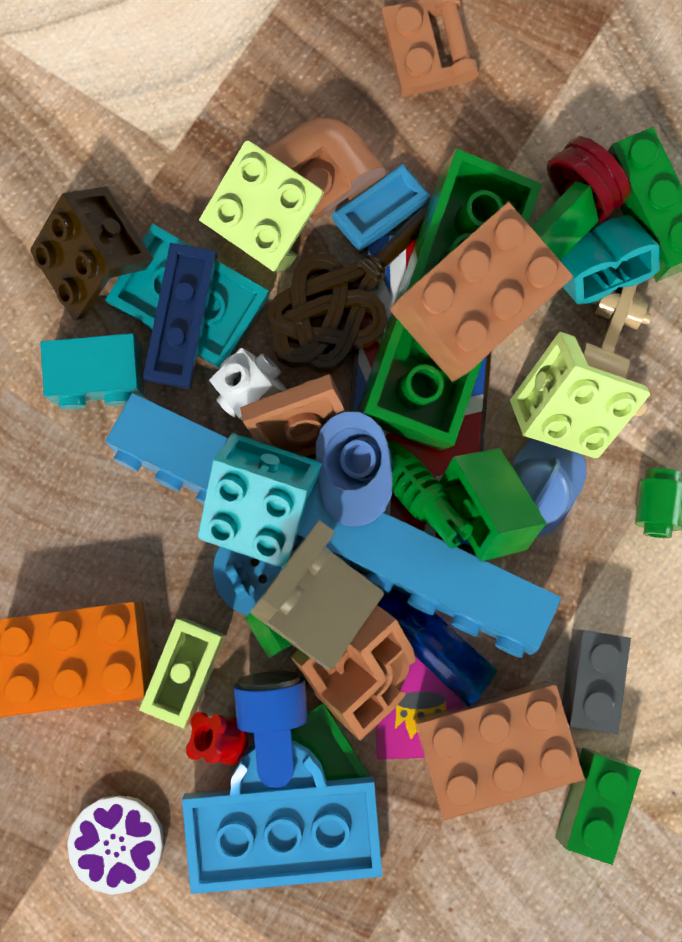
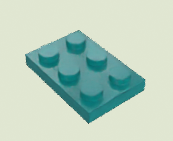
(231, 305)

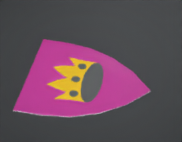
(424, 695)

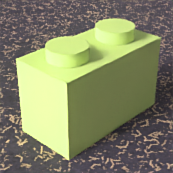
(182, 672)

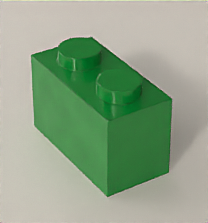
(493, 502)
(598, 806)

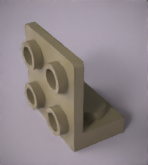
(318, 600)

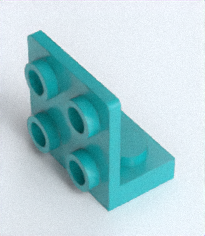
(257, 499)

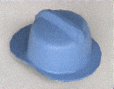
(354, 469)
(551, 479)

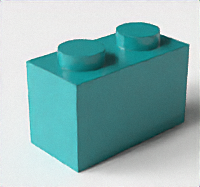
(92, 370)

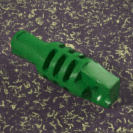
(425, 496)

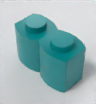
(609, 258)

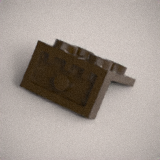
(87, 245)

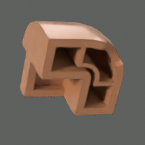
(330, 158)
(367, 676)

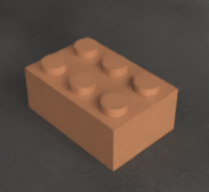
(481, 292)
(498, 749)

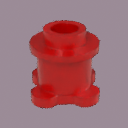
(216, 739)

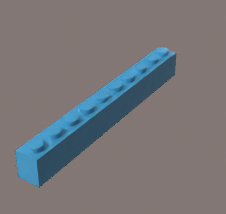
(385, 550)

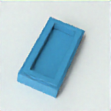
(381, 208)

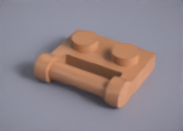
(415, 49)

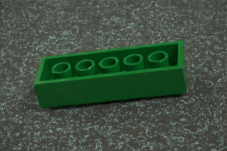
(405, 385)

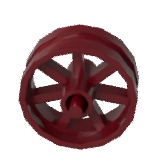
(594, 166)

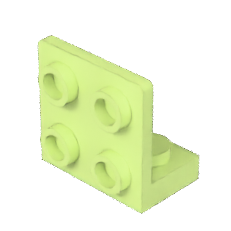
(262, 206)
(574, 403)

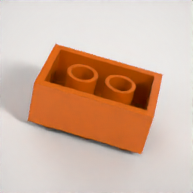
(73, 659)

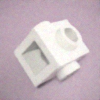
(244, 380)

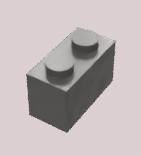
(595, 680)

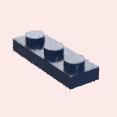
(180, 316)

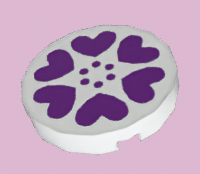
(115, 844)

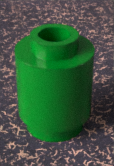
(660, 502)

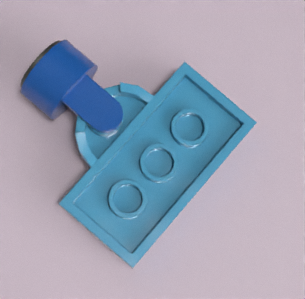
(281, 814)

